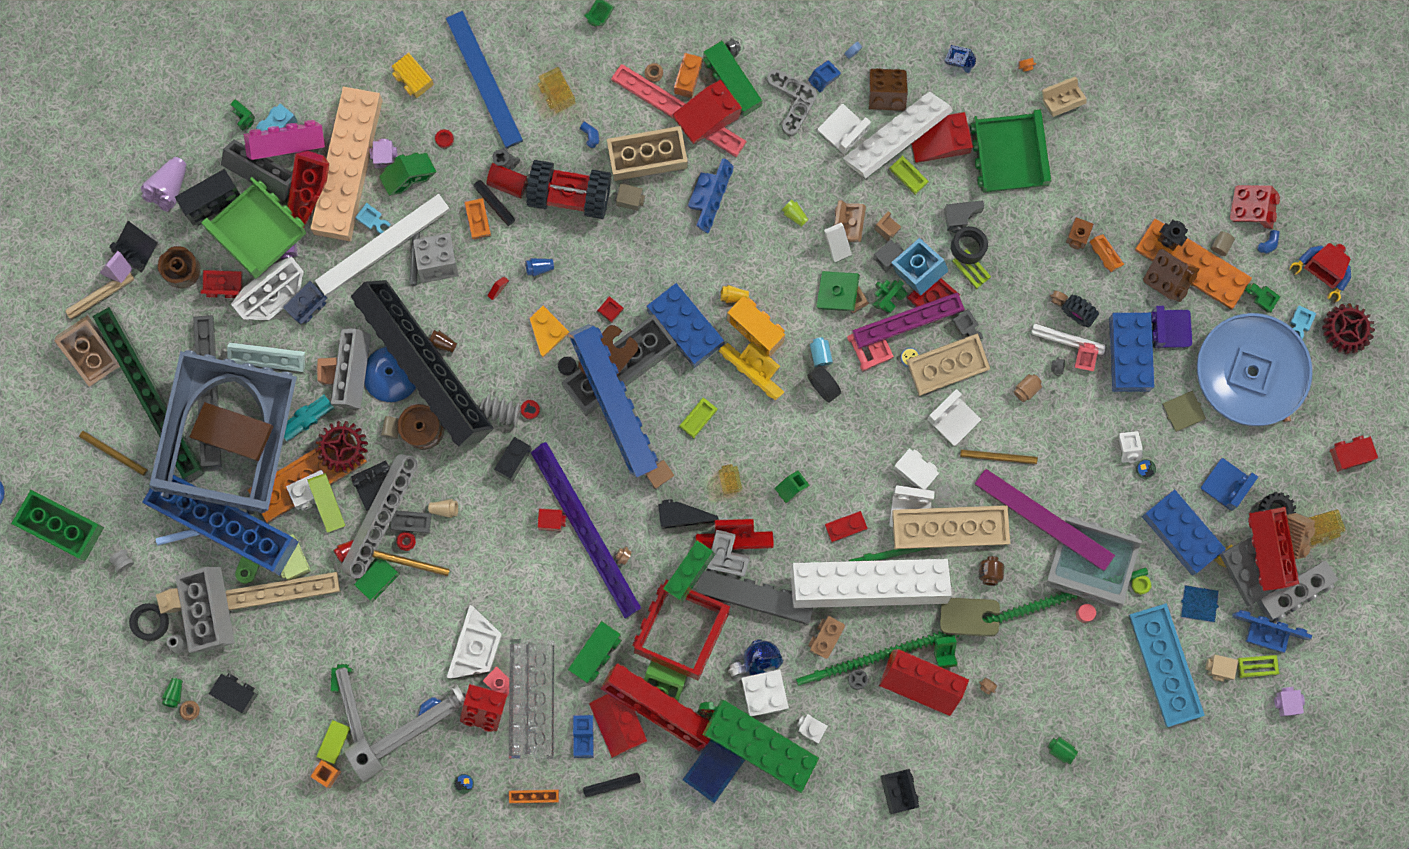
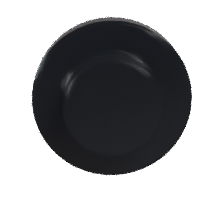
(567, 365)

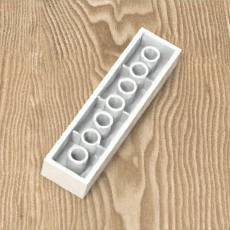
(870, 583)

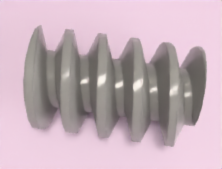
(500, 410)

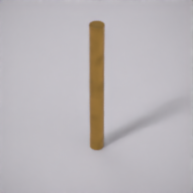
(113, 453)
(998, 456)
(410, 562)

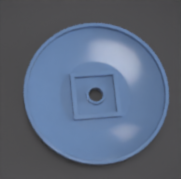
(1275, 353)

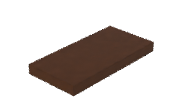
(231, 431)

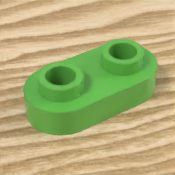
(251, 567)

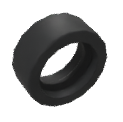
(974, 233)
(824, 383)
(133, 622)

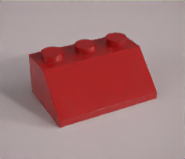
(617, 725)

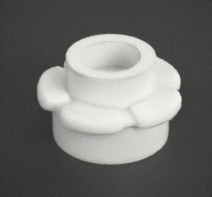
(736, 668)

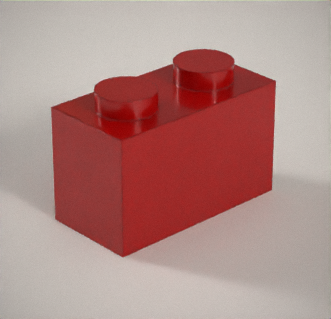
(1353, 453)

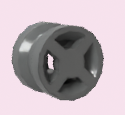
(860, 677)

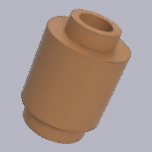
(1028, 387)

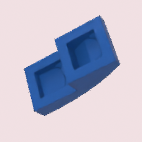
(583, 736)

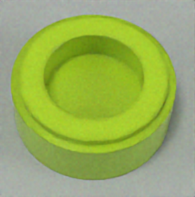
(1141, 585)

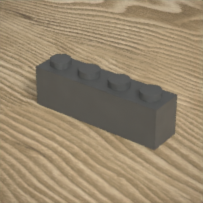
(271, 174)

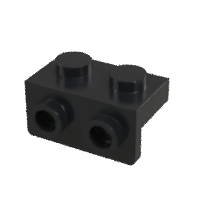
(900, 791)

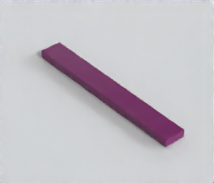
(1044, 520)

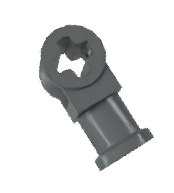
(504, 158)

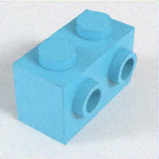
(277, 116)

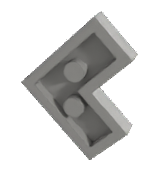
(724, 559)

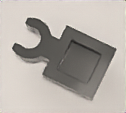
(966, 324)

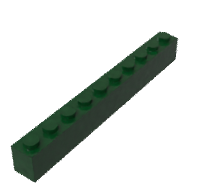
(144, 387)

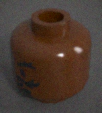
(991, 571)

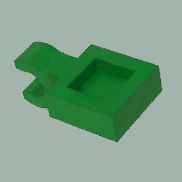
(1264, 298)

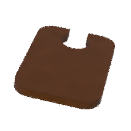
(619, 356)

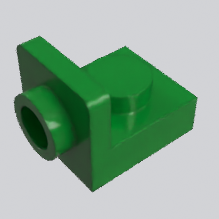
(246, 116)
(334, 682)

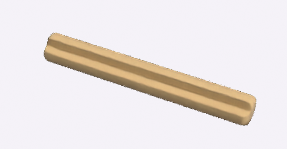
(97, 296)

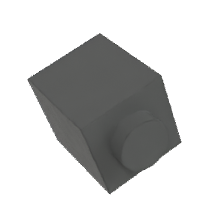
(887, 254)

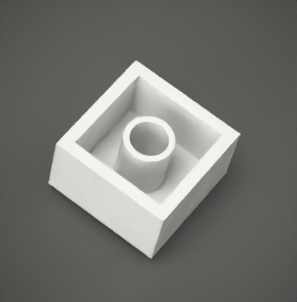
(764, 693)

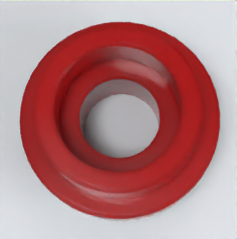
(399, 541)

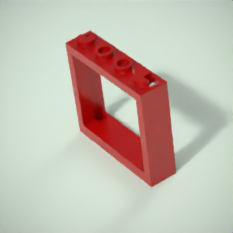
(647, 624)

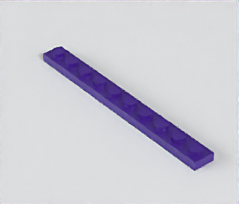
(585, 530)

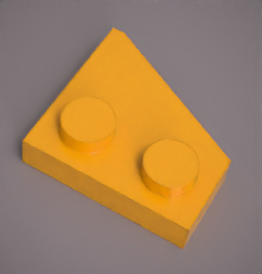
(547, 330)

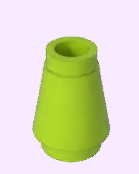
(795, 213)

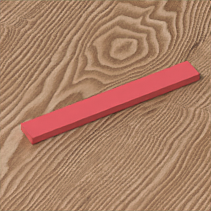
(669, 104)

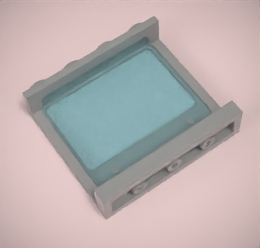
(1081, 578)

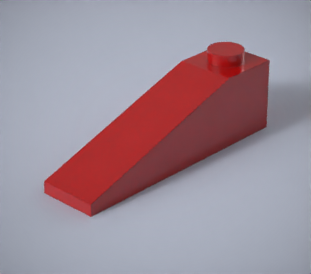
(307, 183)

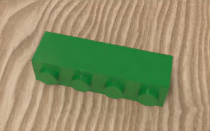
(729, 72)

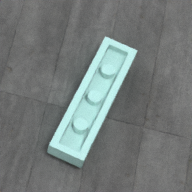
(267, 357)

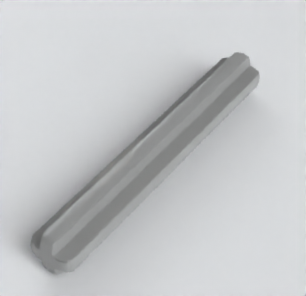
(349, 704)

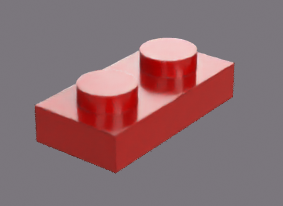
(846, 526)

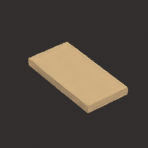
(948, 364)

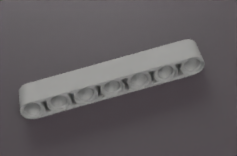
(371, 520)

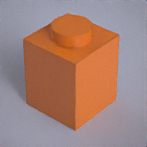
(325, 774)

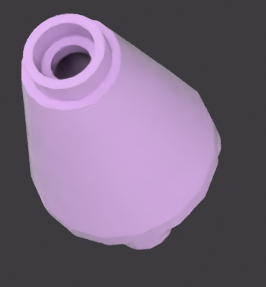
(165, 184)

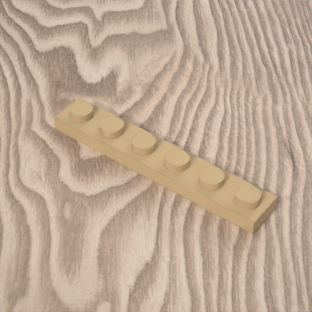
(283, 591)

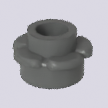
(733, 46)
(1058, 366)

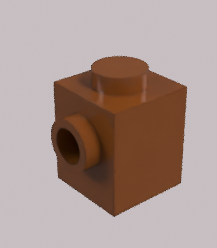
(1079, 233)

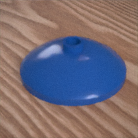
(384, 386)

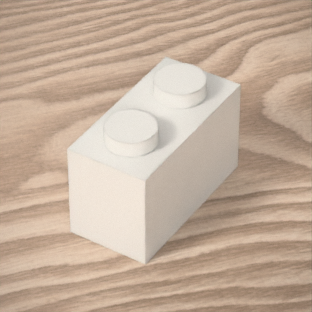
(916, 470)

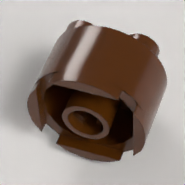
(186, 275)

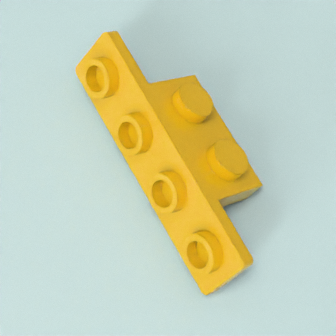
(756, 366)

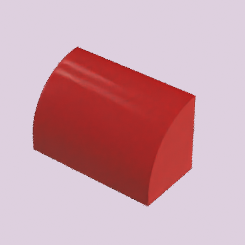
(507, 180)

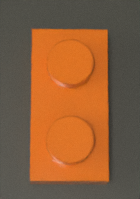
(477, 218)
(1106, 252)

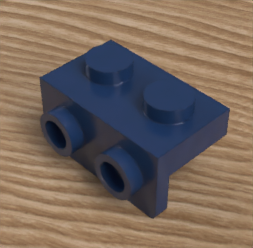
(305, 303)

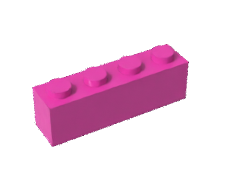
(283, 140)

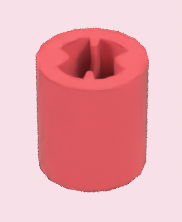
(1085, 613)

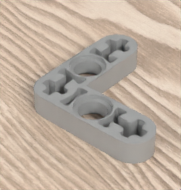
(800, 100)

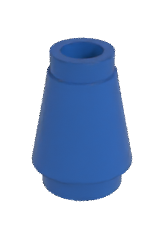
(537, 266)

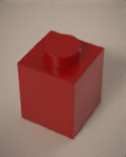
(551, 520)

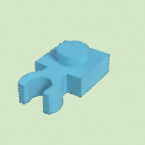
(370, 217)
(1302, 320)

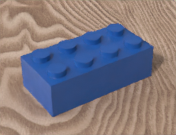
(686, 325)
(1131, 352)
(1183, 532)

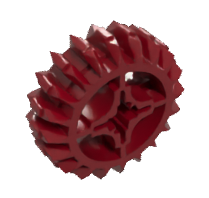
(1353, 335)
(340, 454)

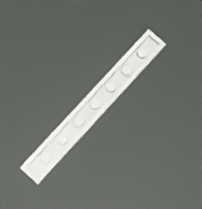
(382, 245)

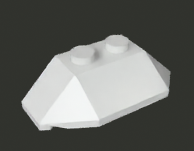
(270, 291)

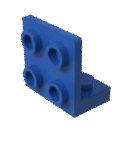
(1228, 484)

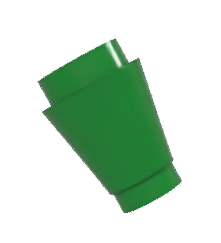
(172, 694)

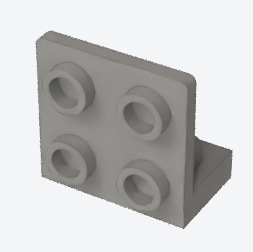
(435, 258)

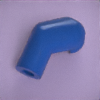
(592, 133)
(1271, 244)
(428, 704)

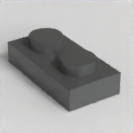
(411, 522)

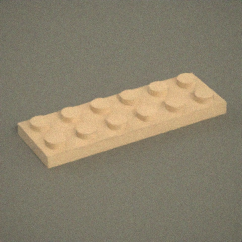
(950, 527)

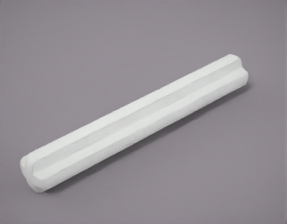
(1064, 338)

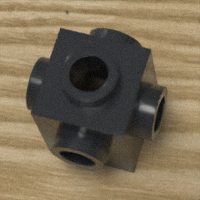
(1173, 234)

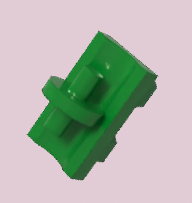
(886, 292)

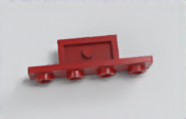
(744, 535)

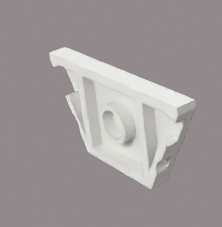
(475, 646)

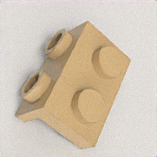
(1063, 97)

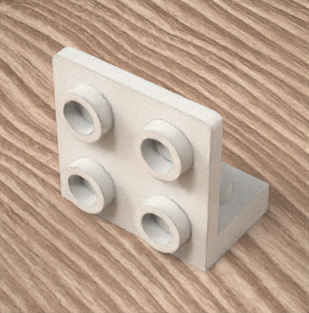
(844, 128)
(953, 418)
(910, 499)

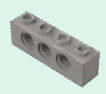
(1321, 572)

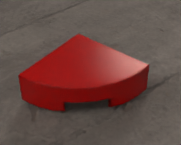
(497, 287)

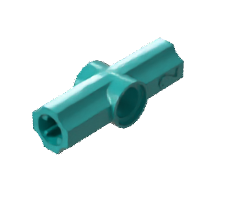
(307, 416)

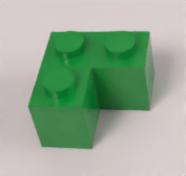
(407, 171)

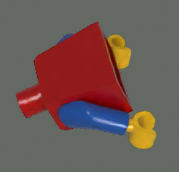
(1329, 265)

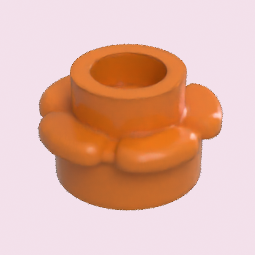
(1027, 64)

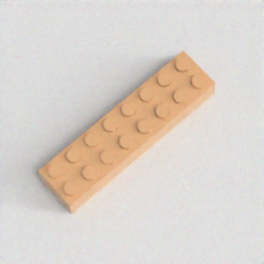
(348, 165)

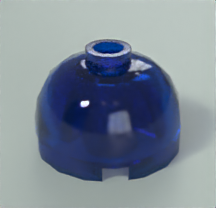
(761, 656)

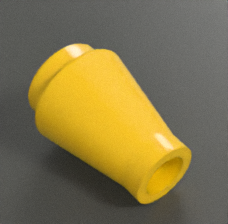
(732, 294)

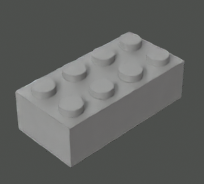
(205, 609)

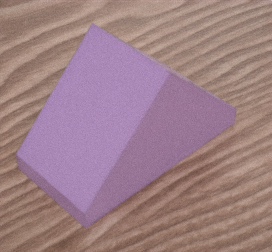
(116, 268)

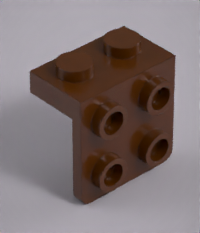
(888, 89)
(1170, 276)

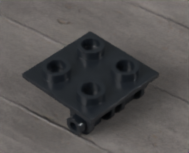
(134, 246)
(369, 482)

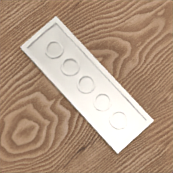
(897, 134)

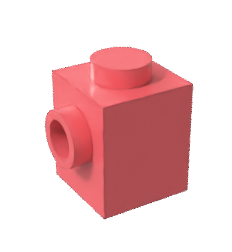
(498, 681)

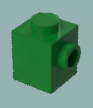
(791, 486)

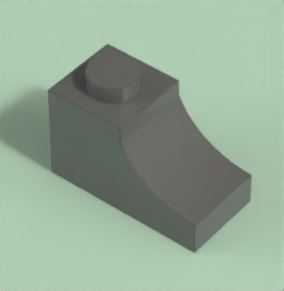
(959, 213)

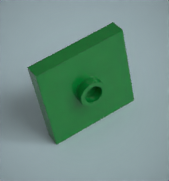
(838, 291)

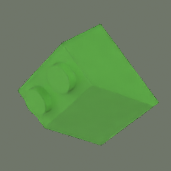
(665, 679)

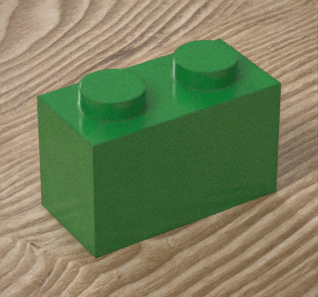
(376, 579)

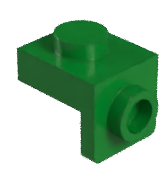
(599, 13)
(945, 652)

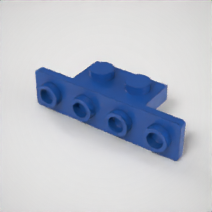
(709, 194)
(1269, 634)

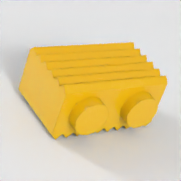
(412, 75)

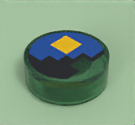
(1145, 469)
(464, 783)

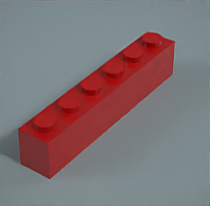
(656, 706)

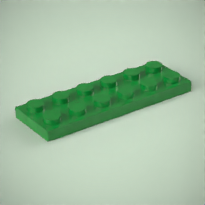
(761, 746)

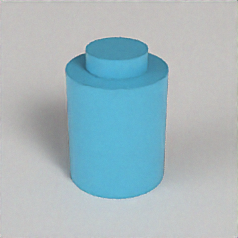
(821, 352)

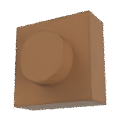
(861, 300)

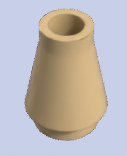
(444, 508)

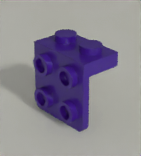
(1171, 328)

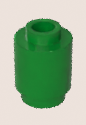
(1062, 750)

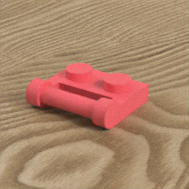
(879, 351)

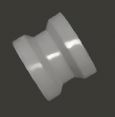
(121, 561)

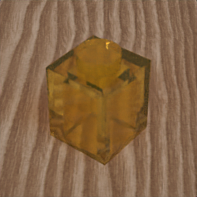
(729, 479)

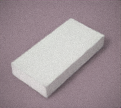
(837, 242)

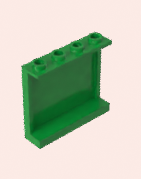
(1011, 152)

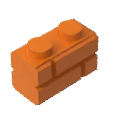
(688, 75)

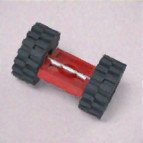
(568, 189)

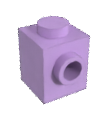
(383, 153)
(1289, 702)

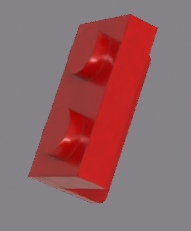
(221, 282)

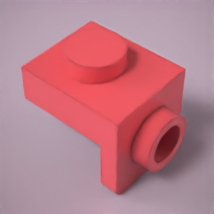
(1086, 356)

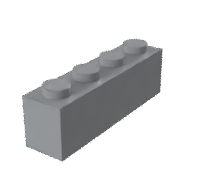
(351, 368)

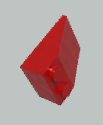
(707, 112)
(944, 140)

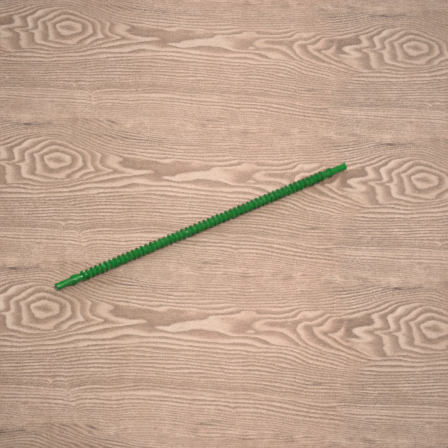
(881, 655)

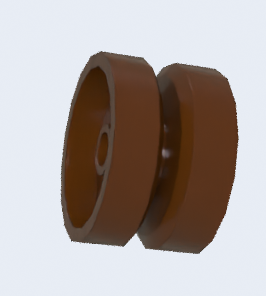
(410, 422)

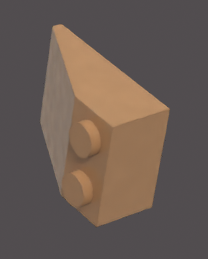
(87, 350)

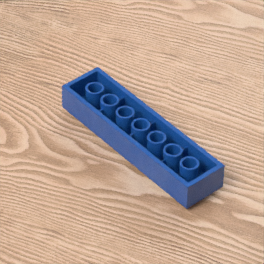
(612, 400)
(227, 527)

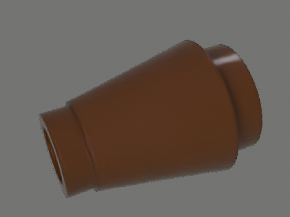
(442, 341)

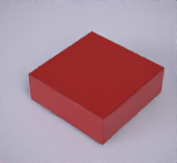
(610, 309)

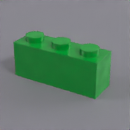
(689, 571)
(595, 653)

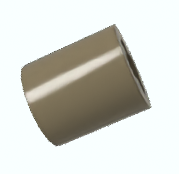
(1223, 243)
(390, 427)

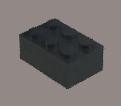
(208, 197)

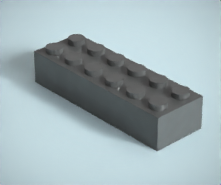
(653, 346)

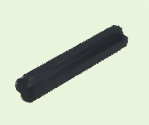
(494, 203)
(611, 785)

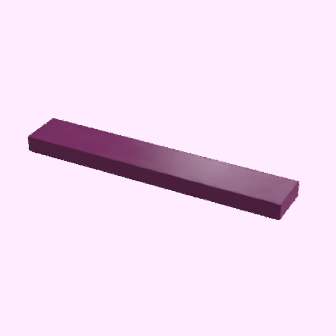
(908, 320)

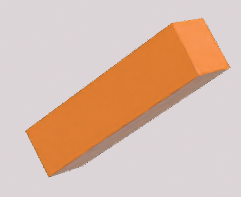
(534, 796)

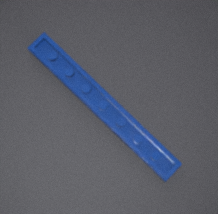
(484, 79)

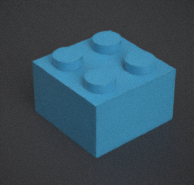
(919, 266)

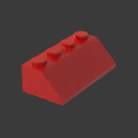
(1273, 549)
(923, 682)

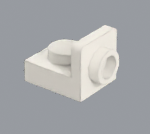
(1130, 447)
(811, 728)

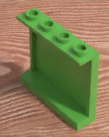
(256, 228)

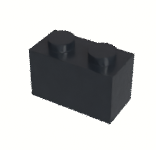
(513, 459)
(233, 693)

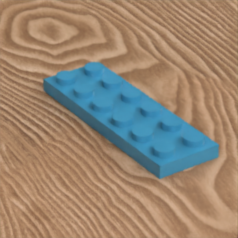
(1166, 665)

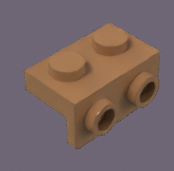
(852, 219)
(827, 638)

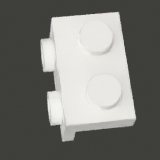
(301, 492)

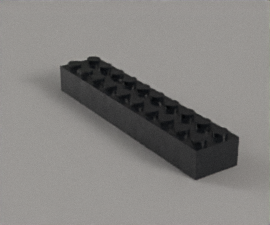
(422, 362)

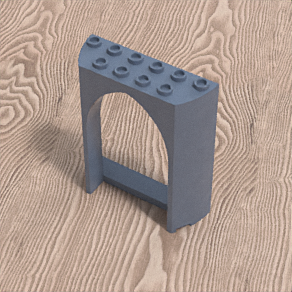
(192, 379)

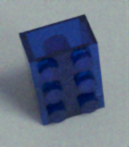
(713, 771)

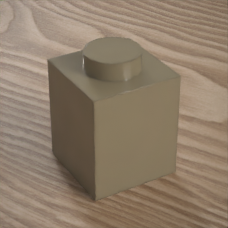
(630, 197)

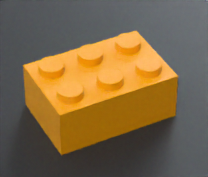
(756, 326)

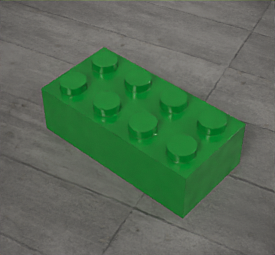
(57, 525)

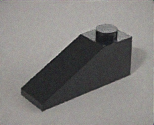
(679, 515)

